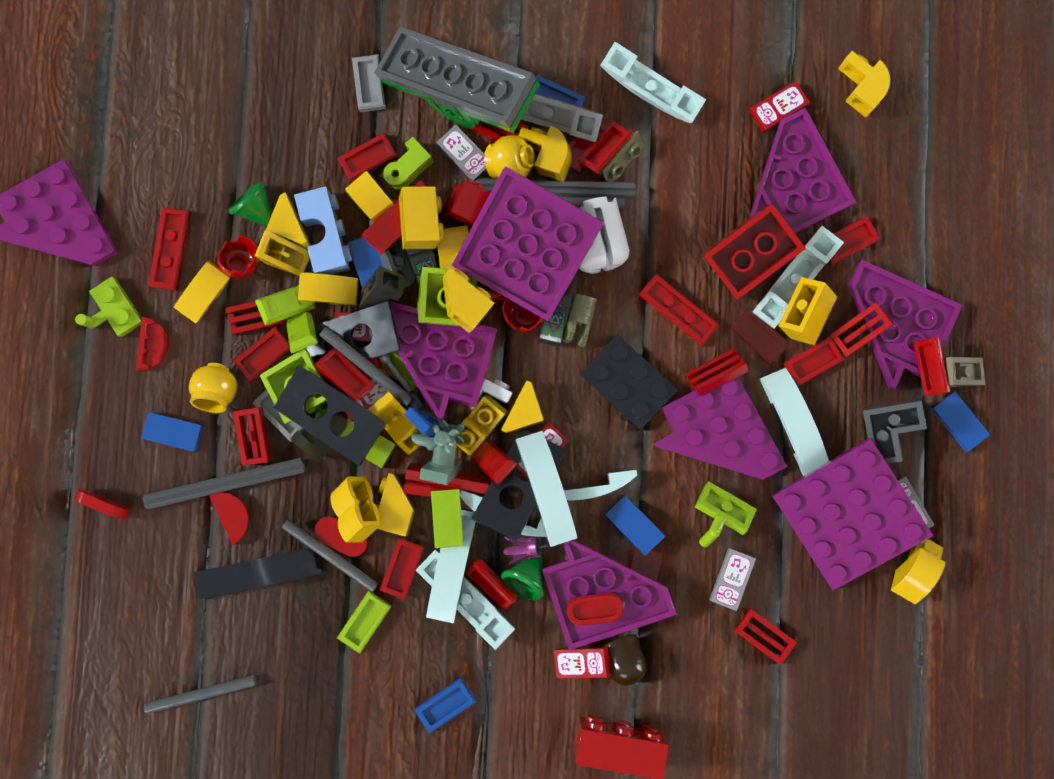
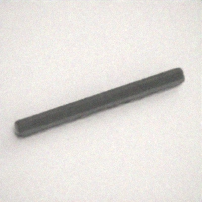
(577, 188)
(224, 483)

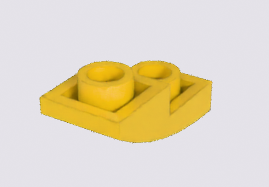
(328, 289)
(202, 292)
(480, 423)

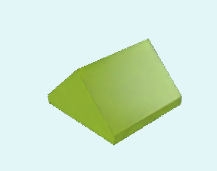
(431, 297)
(279, 376)

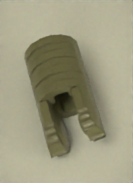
(580, 314)

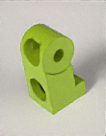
(408, 167)

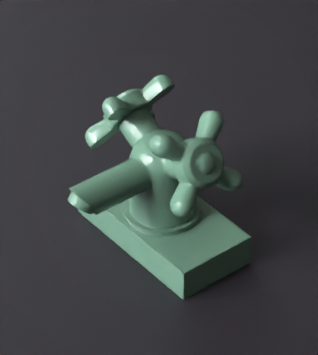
(443, 466)

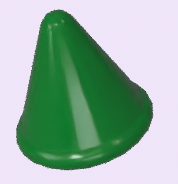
(253, 205)
(526, 578)

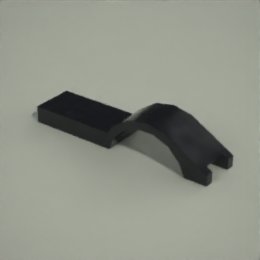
(256, 573)

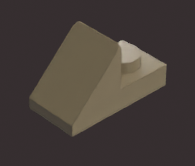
(965, 371)

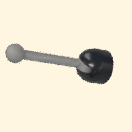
(418, 399)

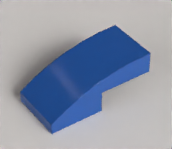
(635, 525)

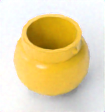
(509, 152)
(212, 388)

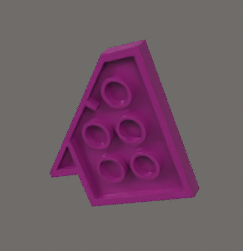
(801, 176)
(54, 217)
(913, 310)
(443, 358)
(722, 431)
(594, 573)

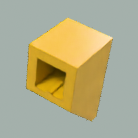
(463, 301)
(395, 507)

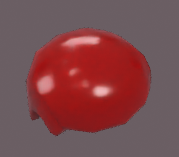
(238, 257)
(519, 317)

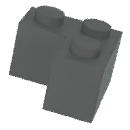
(888, 420)

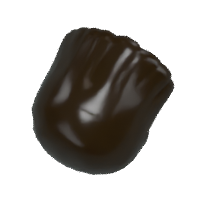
(626, 660)

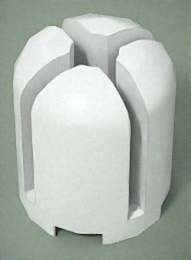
(610, 245)

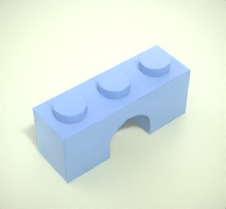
(319, 208)

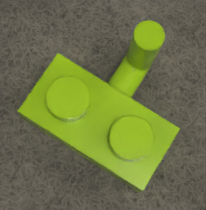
(114, 307)
(725, 510)

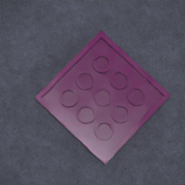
(527, 243)
(852, 514)

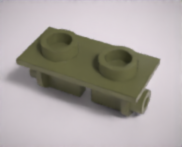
(623, 157)

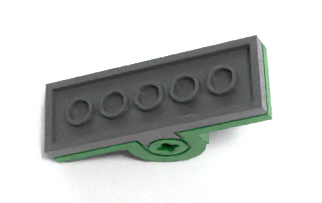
(457, 81)

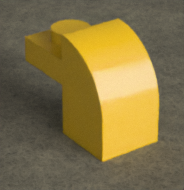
(871, 81)
(554, 152)
(397, 424)
(919, 572)

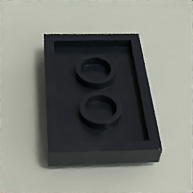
(628, 382)

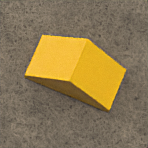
(369, 196)
(286, 222)
(282, 254)
(524, 412)

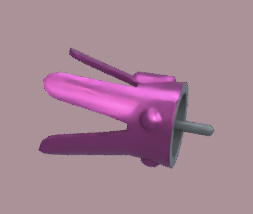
(527, 549)

